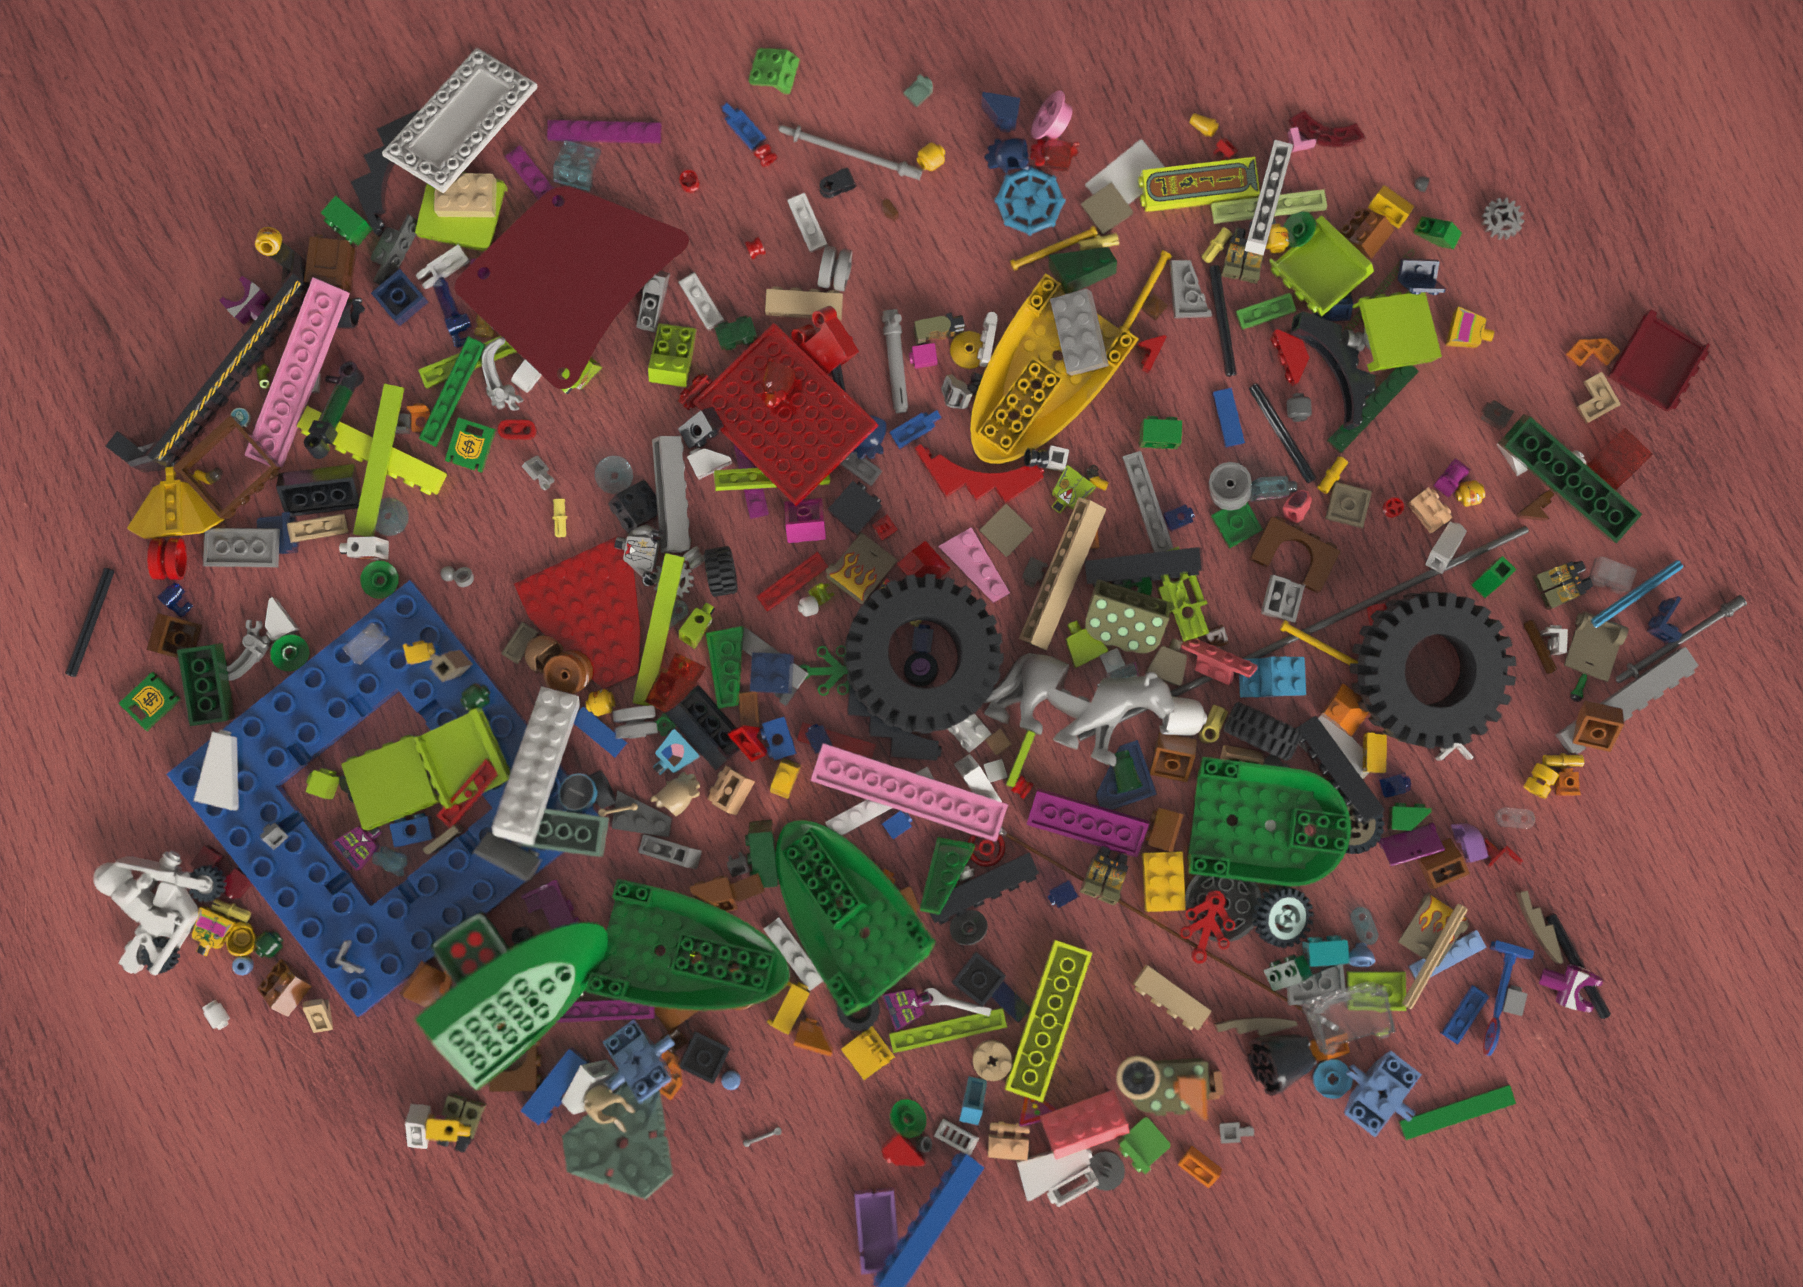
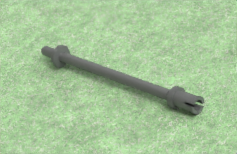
(1726, 610)

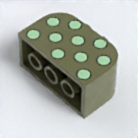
(1126, 618)
(1165, 1098)

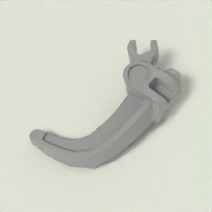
(495, 390)
(255, 649)

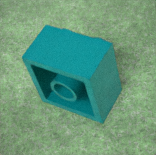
(1326, 951)

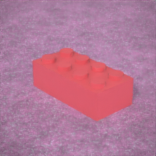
(1084, 1124)

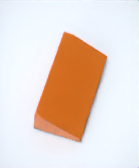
(1200, 1166)

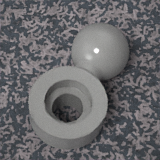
(462, 576)

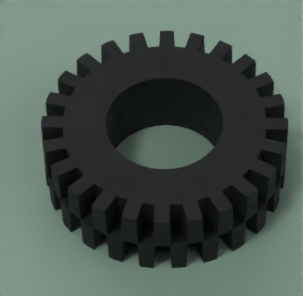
(960, 616)
(1480, 678)

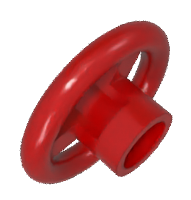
(993, 860)

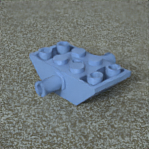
(638, 1060)
(1369, 1107)

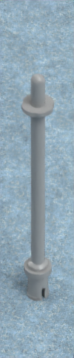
(901, 168)

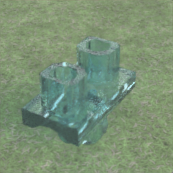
(390, 860)

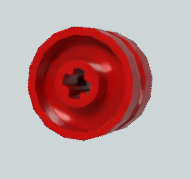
(167, 558)

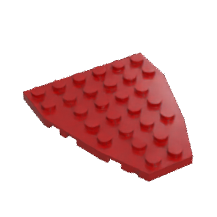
(590, 609)

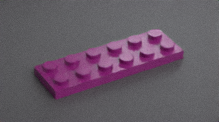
(1087, 822)

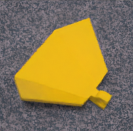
(173, 510)

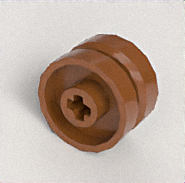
(568, 672)

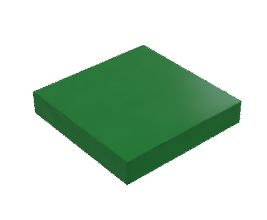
(1236, 524)

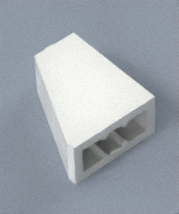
(1446, 547)
(975, 778)
(586, 1078)

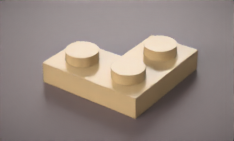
(1603, 398)

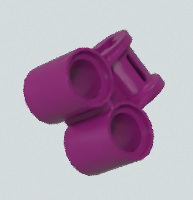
(1451, 477)

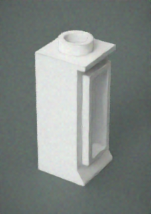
(1055, 1196)

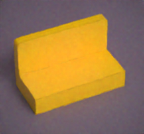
(1392, 206)
(1374, 753)

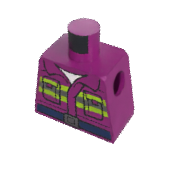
(358, 846)
(905, 1005)

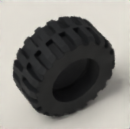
(1263, 731)

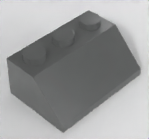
(509, 856)

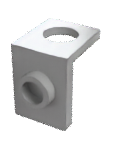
(347, 965)

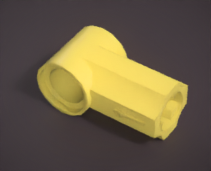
(1214, 723)

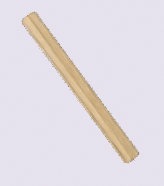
(1434, 956)

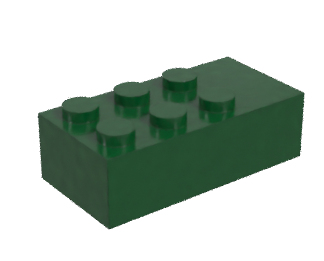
(206, 684)

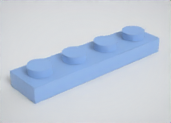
(1460, 950)

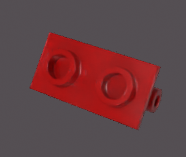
(690, 394)

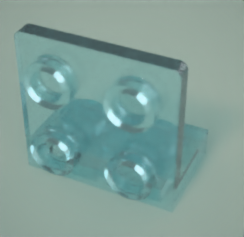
(576, 165)

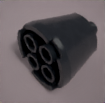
(1280, 1061)

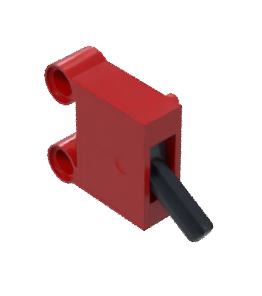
(830, 346)

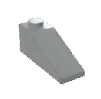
(670, 851)

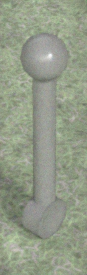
(777, 1131)

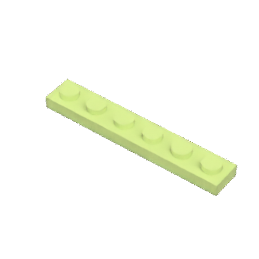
(1287, 204)

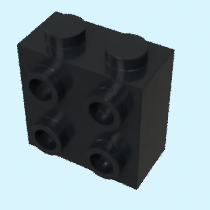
(855, 507)

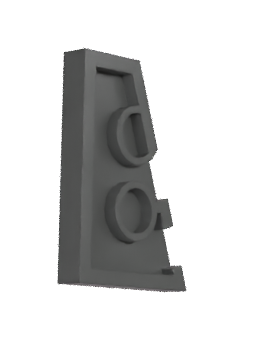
(642, 820)

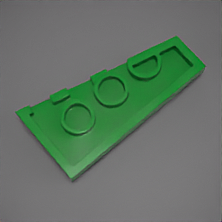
(726, 659)
(945, 869)

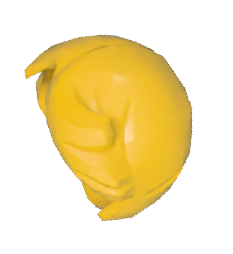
(241, 939)

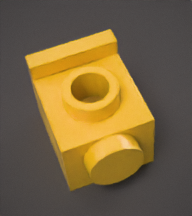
(418, 652)

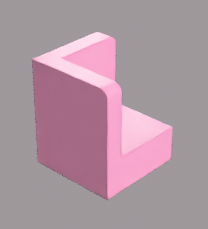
(1299, 142)

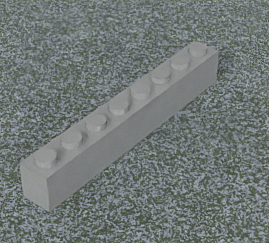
(1640, 691)

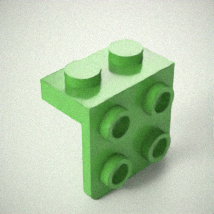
(774, 69)
(1143, 1145)

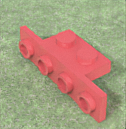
(1217, 662)

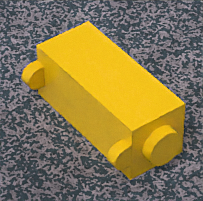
(791, 1007)

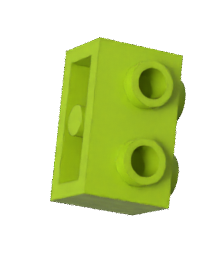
(323, 783)

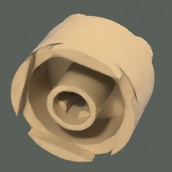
(1002, 1064)

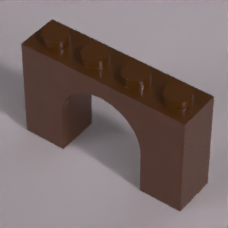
(1321, 554)
(521, 1079)

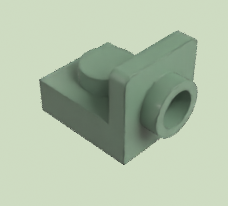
(919, 90)

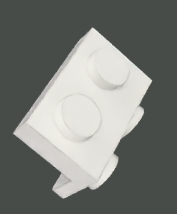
(970, 732)

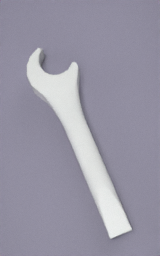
(941, 999)

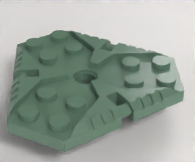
(640, 1166)

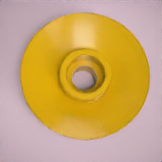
(959, 353)

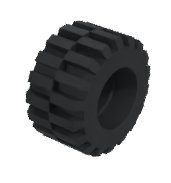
(720, 571)

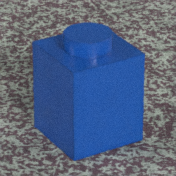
(898, 824)

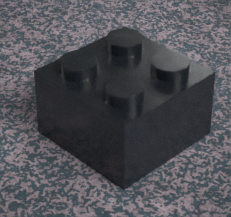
(978, 978)
(703, 1057)

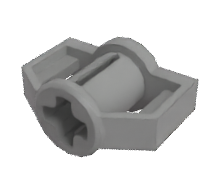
(958, 388)

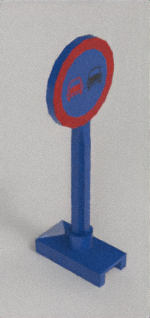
(1511, 952)

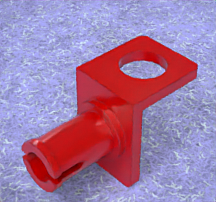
(1495, 853)

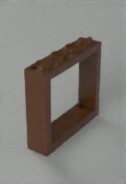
(205, 446)

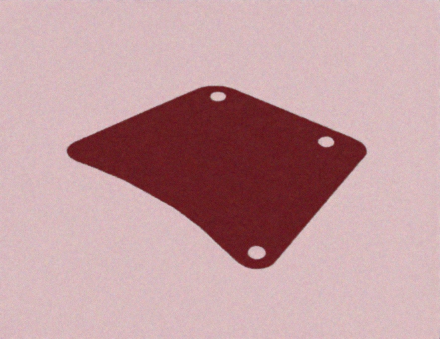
(566, 277)

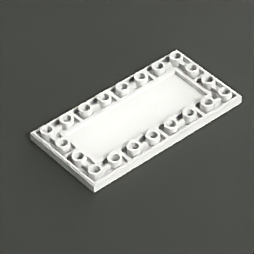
(459, 120)

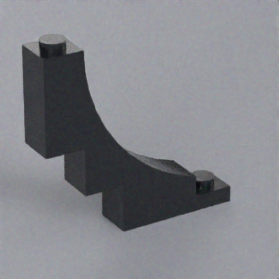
(372, 186)
(903, 744)

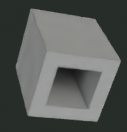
(1515, 1001)

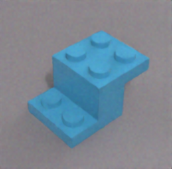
(1275, 678)

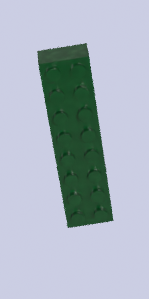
(1570, 478)

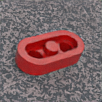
(517, 429)

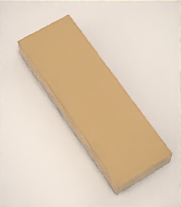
(317, 528)

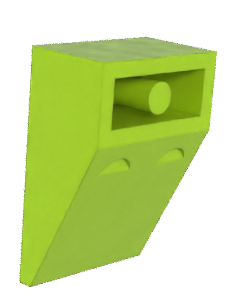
(672, 355)

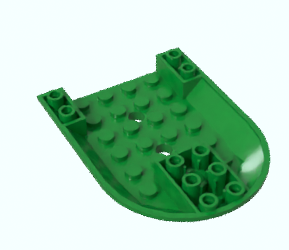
(1262, 794)

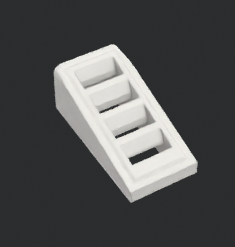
(974, 1139)

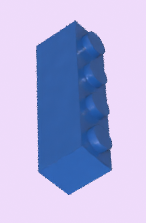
(554, 1087)

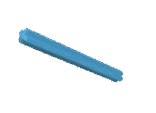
(1637, 593)

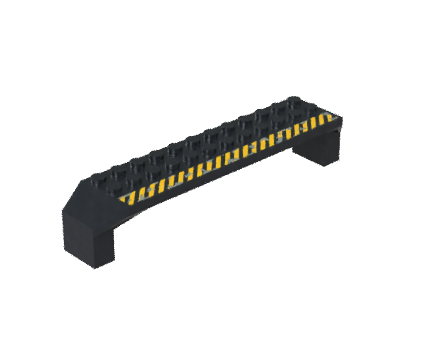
(226, 377)

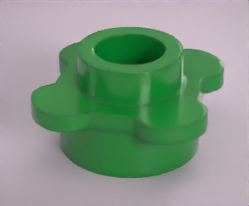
(669, 725)

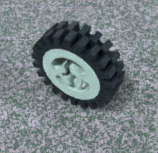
(1293, 920)

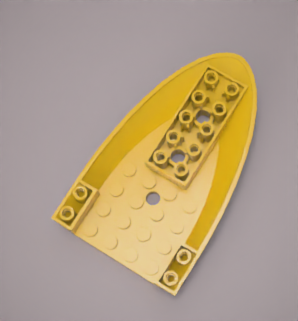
(1027, 357)

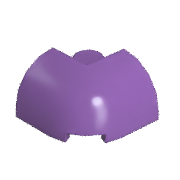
(1470, 840)

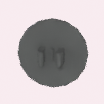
(1108, 1170)

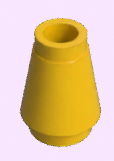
(1204, 124)

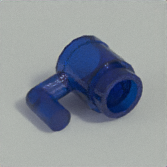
(457, 324)
(171, 596)

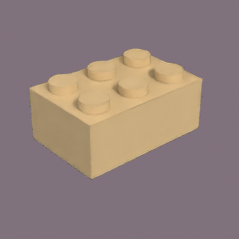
(468, 197)

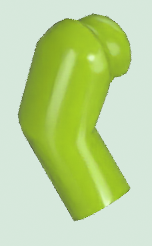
(262, 377)

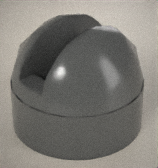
(1421, 183)
(927, 1144)

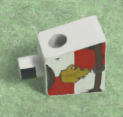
(365, 548)

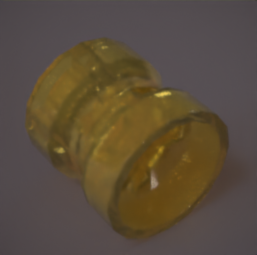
(483, 328)

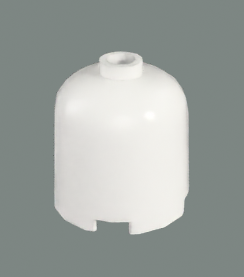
(1185, 718)

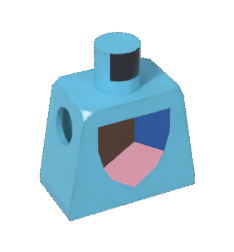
(674, 753)

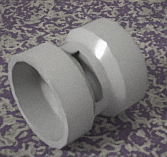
(1353, 340)

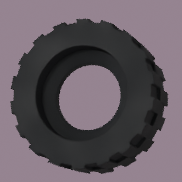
(863, 1023)

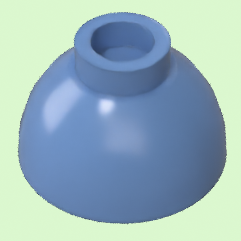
(1361, 956)

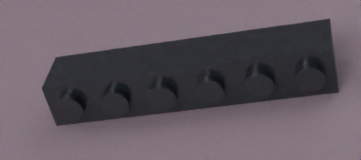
(1145, 566)
(1340, 771)
(986, 886)

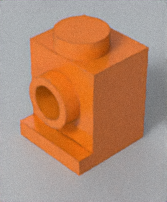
(1563, 788)

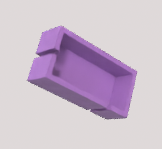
(876, 1227)

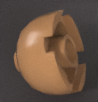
(540, 651)

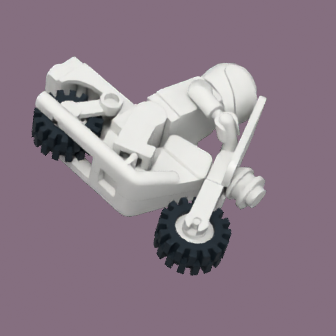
(166, 914)

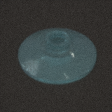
(611, 465)
(398, 519)

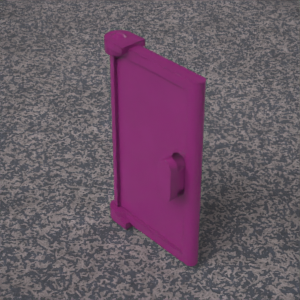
(1401, 845)

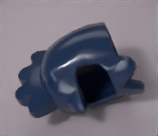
(1008, 154)
(873, 442)

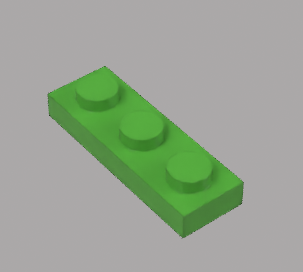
(1265, 311)

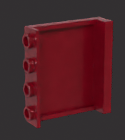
(1658, 362)

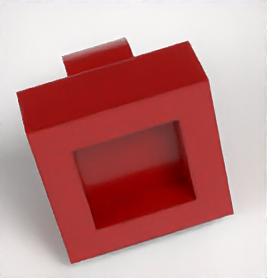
(1226, 147)
(884, 527)

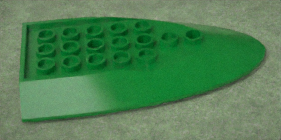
(686, 927)
(850, 965)
(522, 988)

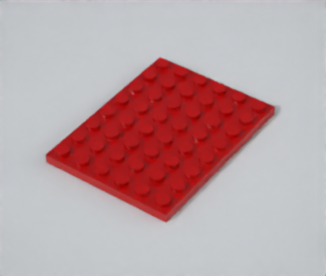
(802, 435)

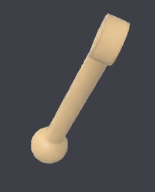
(602, 812)

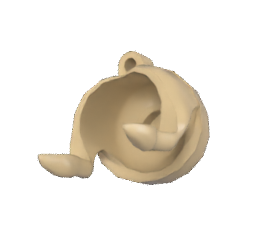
(598, 1099)

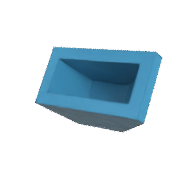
(973, 1100)

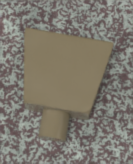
(1169, 663)

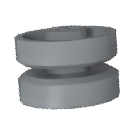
(831, 267)
(1231, 475)
(635, 724)

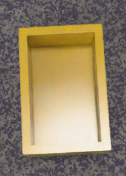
(1163, 881)

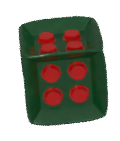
(469, 947)

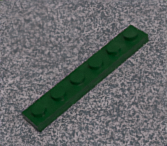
(1374, 405)

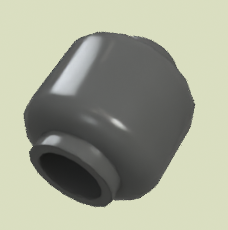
(1299, 407)

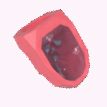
(1297, 506)

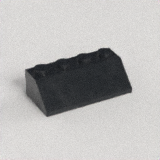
(319, 490)
(705, 727)

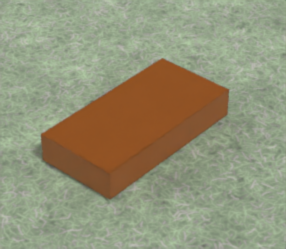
(749, 709)

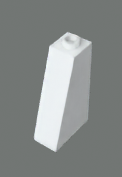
(219, 773)
(1044, 1171)

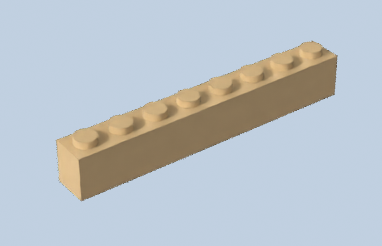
(1062, 573)

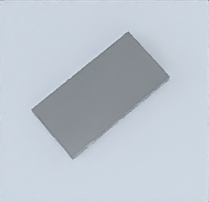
(241, 547)

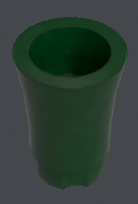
(1125, 773)

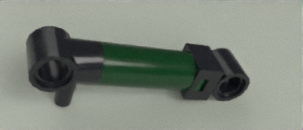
(323, 431)

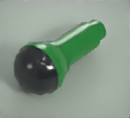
(1577, 694)

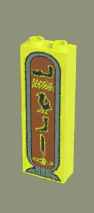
(1198, 184)

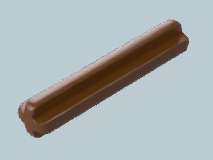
(1540, 646)

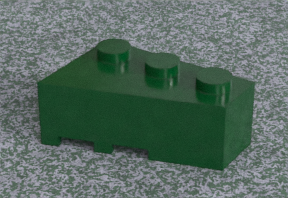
(762, 852)

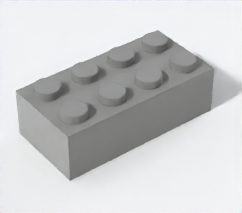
(1079, 332)

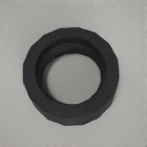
(605, 794)

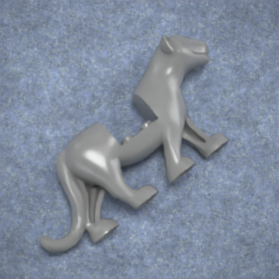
(1043, 676)

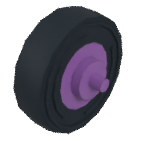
(921, 668)

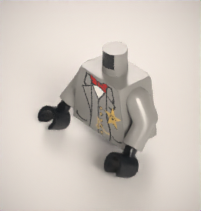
(641, 550)

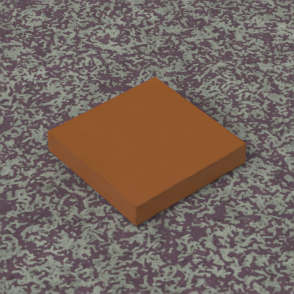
(424, 985)

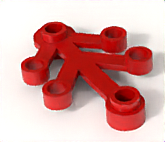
(1207, 924)

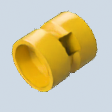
(1544, 775)

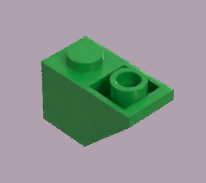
(1438, 232)
(1493, 576)
(1405, 817)

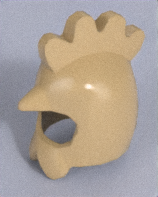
(677, 793)

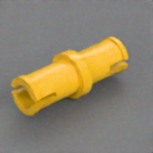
(1332, 475)
(1562, 760)

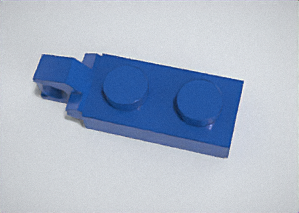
(743, 127)
(914, 428)

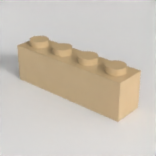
(801, 303)
(1169, 995)

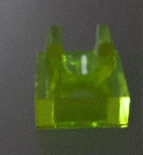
(821, 593)

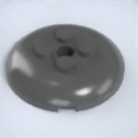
(1240, 898)

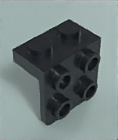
(634, 505)

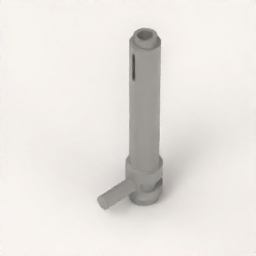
(892, 332)

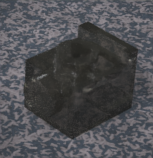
(1489, 416)
(1033, 572)

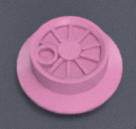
(1052, 117)

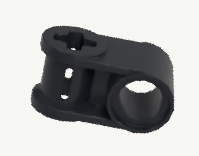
(839, 182)

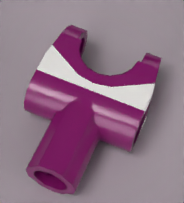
(250, 305)
(1569, 985)

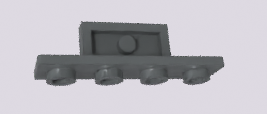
(393, 248)

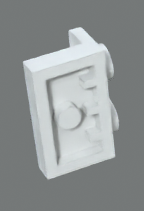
(1558, 641)

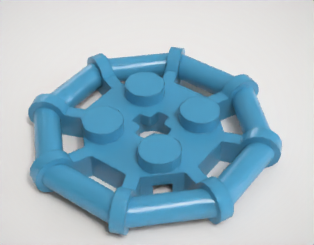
(1027, 190)

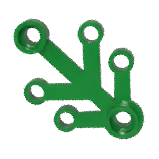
(837, 671)

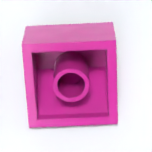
(805, 521)

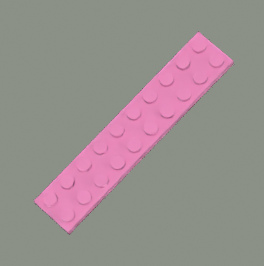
(298, 370)
(909, 792)

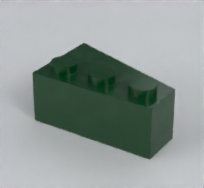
(1082, 268)

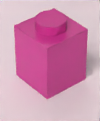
(923, 356)

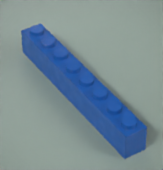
(929, 1223)

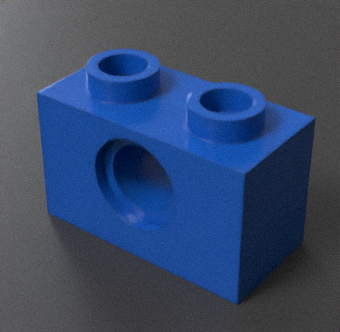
(787, 747)
(424, 830)

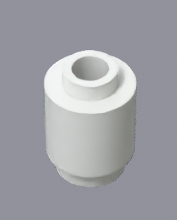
(216, 1015)

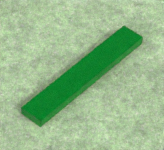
(452, 391)
(1457, 1112)

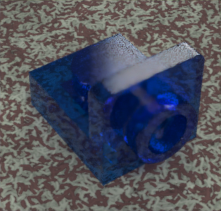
(1395, 785)

